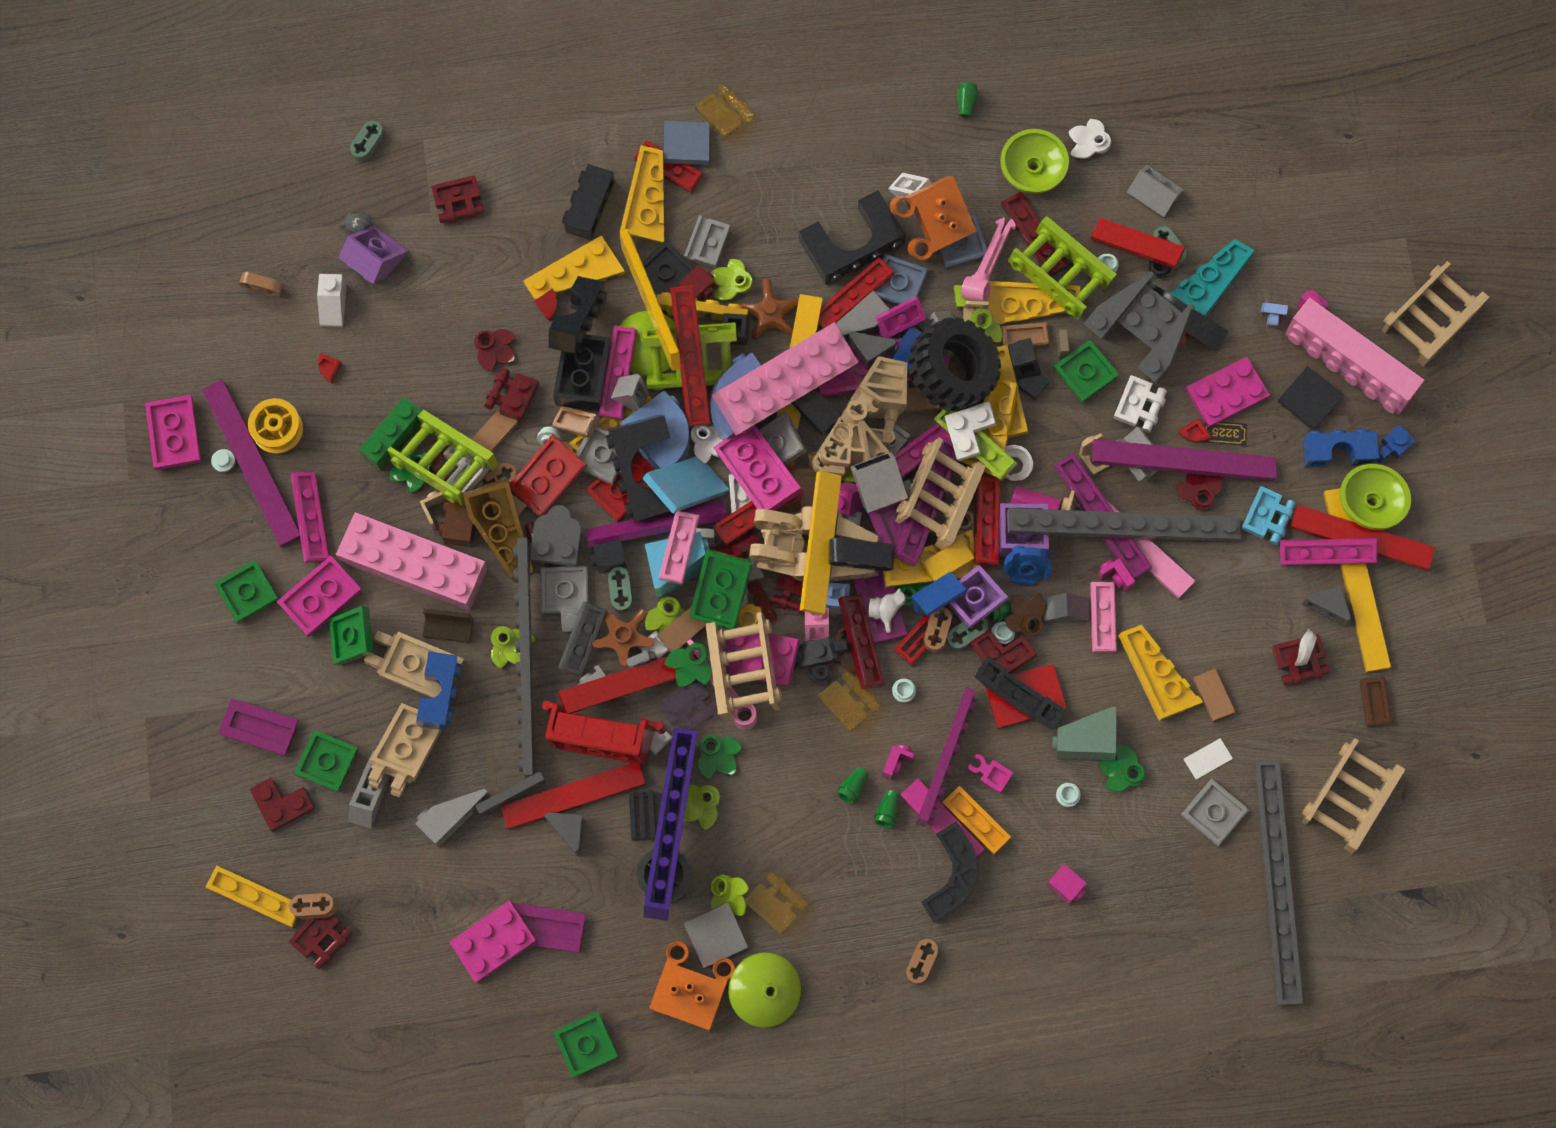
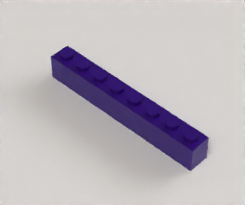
(670, 824)

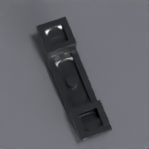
(1199, 326)
(1018, 694)

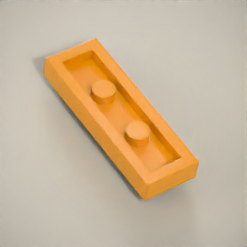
(976, 820)

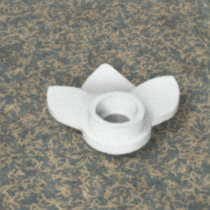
(1086, 139)
(704, 445)

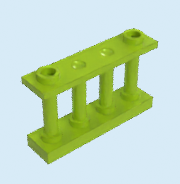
(1066, 247)
(710, 333)
(447, 436)

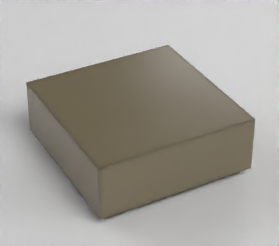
(1063, 343)

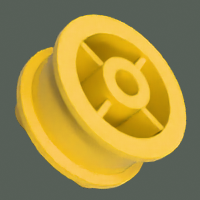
(285, 433)

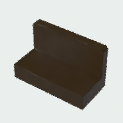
(447, 625)

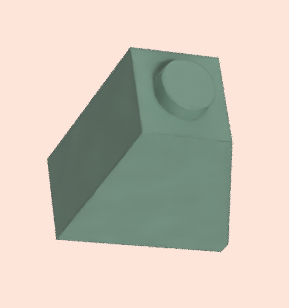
(1088, 737)

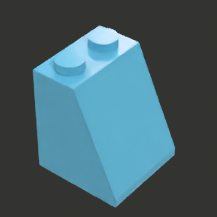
(656, 554)

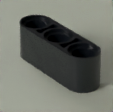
(861, 554)

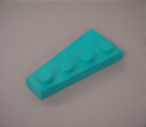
(1214, 279)

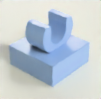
(1273, 312)
(835, 591)

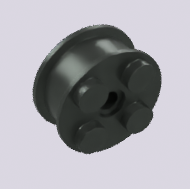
(682, 876)

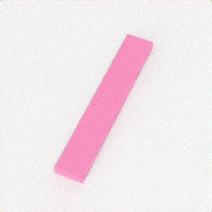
(1164, 568)

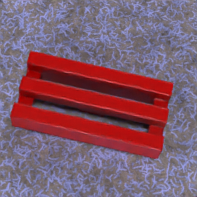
(905, 655)

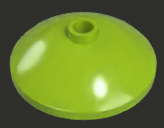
(1037, 149)
(642, 355)
(1380, 486)
(749, 988)

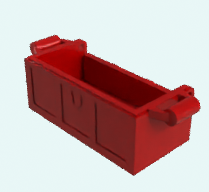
(600, 736)

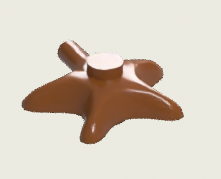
(770, 311)
(624, 635)

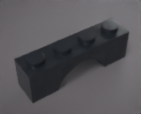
(570, 330)

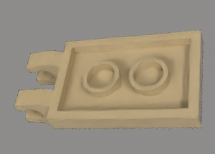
(406, 662)
(402, 750)

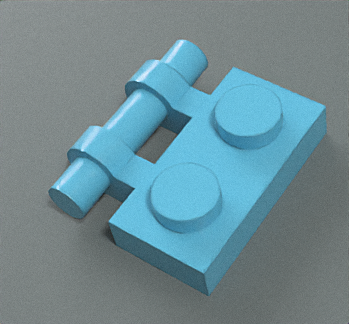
(1262, 512)

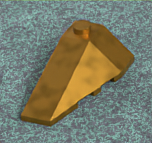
(496, 518)

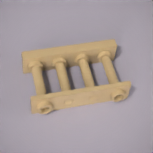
(1442, 334)
(963, 494)
(721, 659)
(1376, 796)

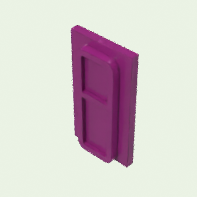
(885, 525)
(872, 588)
(258, 727)
(554, 927)

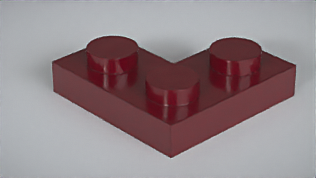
(739, 546)
(1010, 657)
(279, 810)

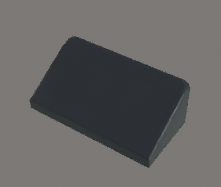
(817, 410)

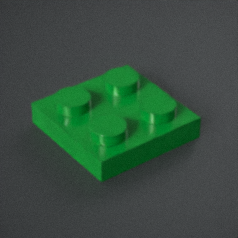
(1085, 371)
(246, 591)
(351, 635)
(326, 761)
(585, 1044)

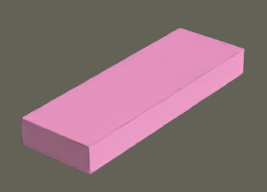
(679, 547)
(1103, 617)

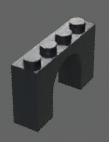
(834, 262)
(625, 443)

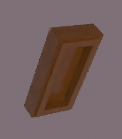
(1375, 702)

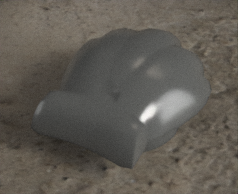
(356, 221)

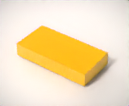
(948, 560)

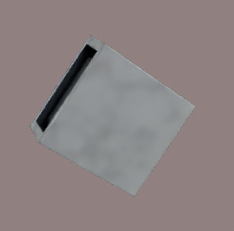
(879, 482)

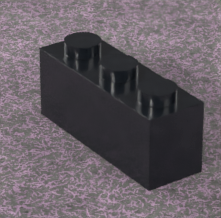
(588, 201)

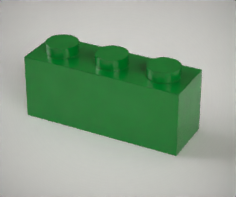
(392, 433)

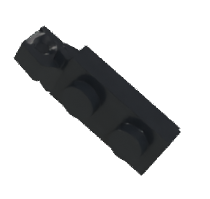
(820, 652)

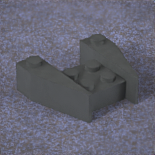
(1149, 319)

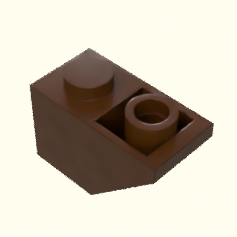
(457, 527)

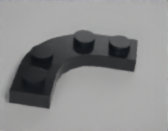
(963, 873)

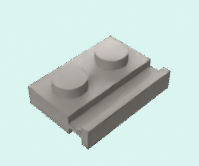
(707, 242)

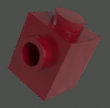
(702, 281)

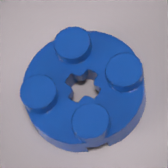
(1037, 561)

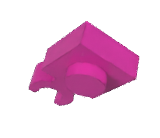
(994, 775)

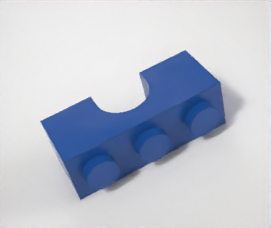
(1360, 446)
(435, 712)

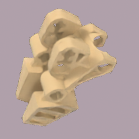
(877, 397)
(786, 549)

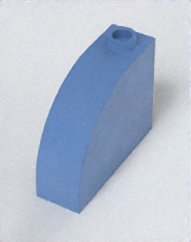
(741, 367)
(669, 450)

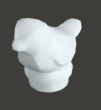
(886, 607)

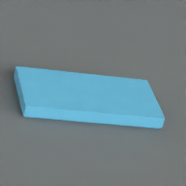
(685, 484)

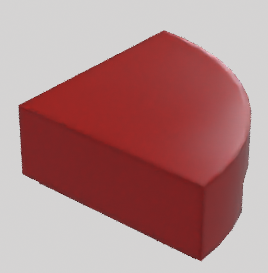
(547, 303)
(328, 367)
(1195, 432)

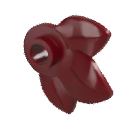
(497, 350)
(1200, 485)

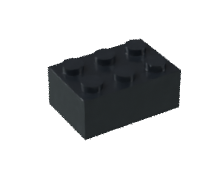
(583, 374)

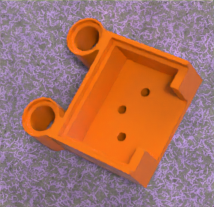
(939, 213)
(684, 1002)

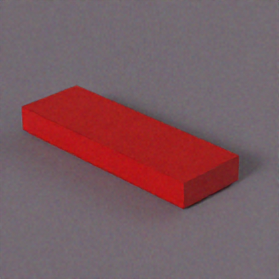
(679, 174)

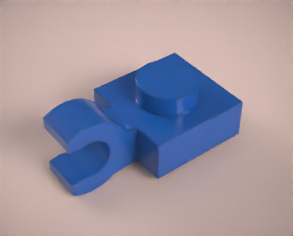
(1395, 442)

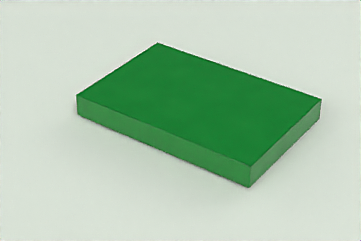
(721, 589)

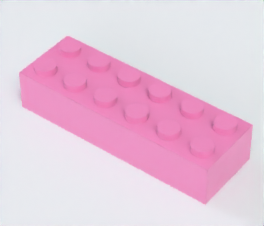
(1353, 357)
(785, 378)
(412, 561)

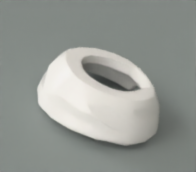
(1026, 459)
(1305, 648)

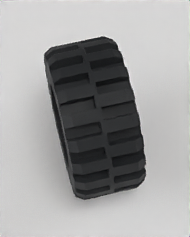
(973, 349)

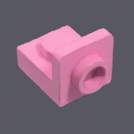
(816, 626)

